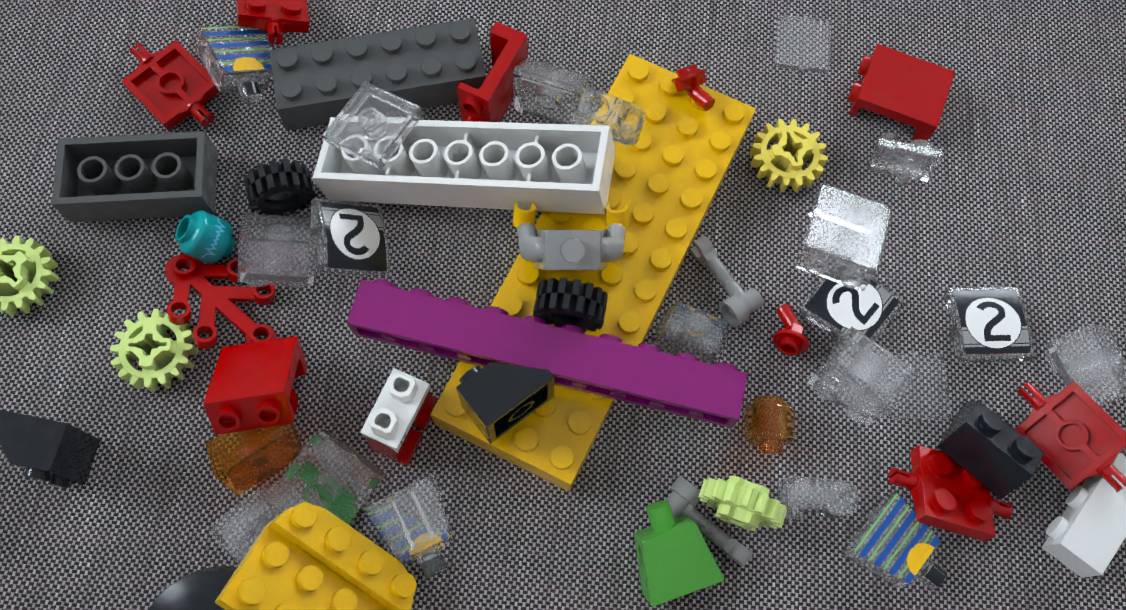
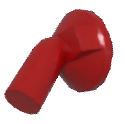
(689, 80)
(791, 339)

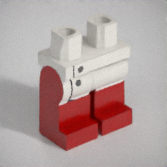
(399, 406)

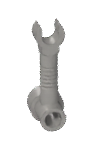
(740, 303)
(683, 502)

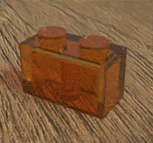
(252, 455)

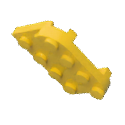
(316, 563)

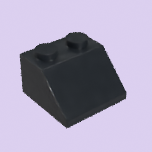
(503, 395)
(47, 448)
(990, 449)

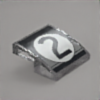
(350, 238)
(840, 307)
(989, 324)

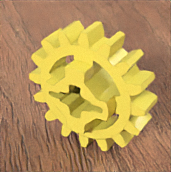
(785, 159)

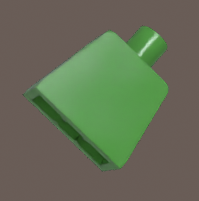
(673, 556)

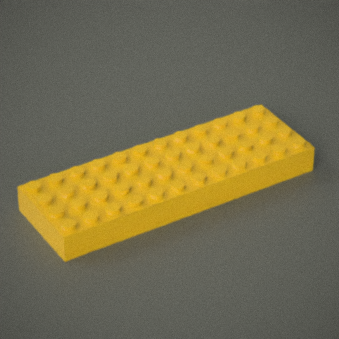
(668, 191)

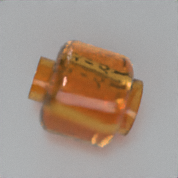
(769, 424)

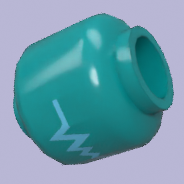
(205, 237)

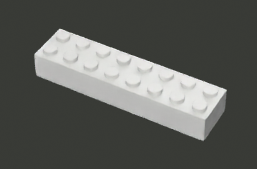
(481, 167)

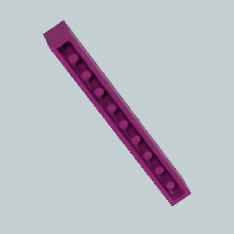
(576, 359)

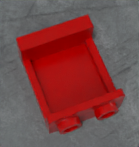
(902, 89)
(497, 91)
(254, 385)

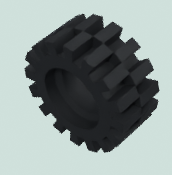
(279, 187)
(570, 304)

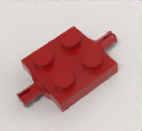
(274, 17)
(171, 85)
(1074, 435)
(949, 495)

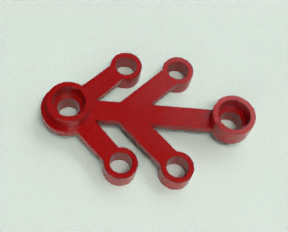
(214, 299)

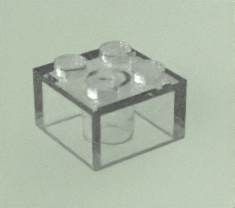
(861, 377)

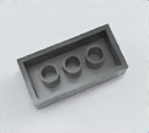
(135, 176)

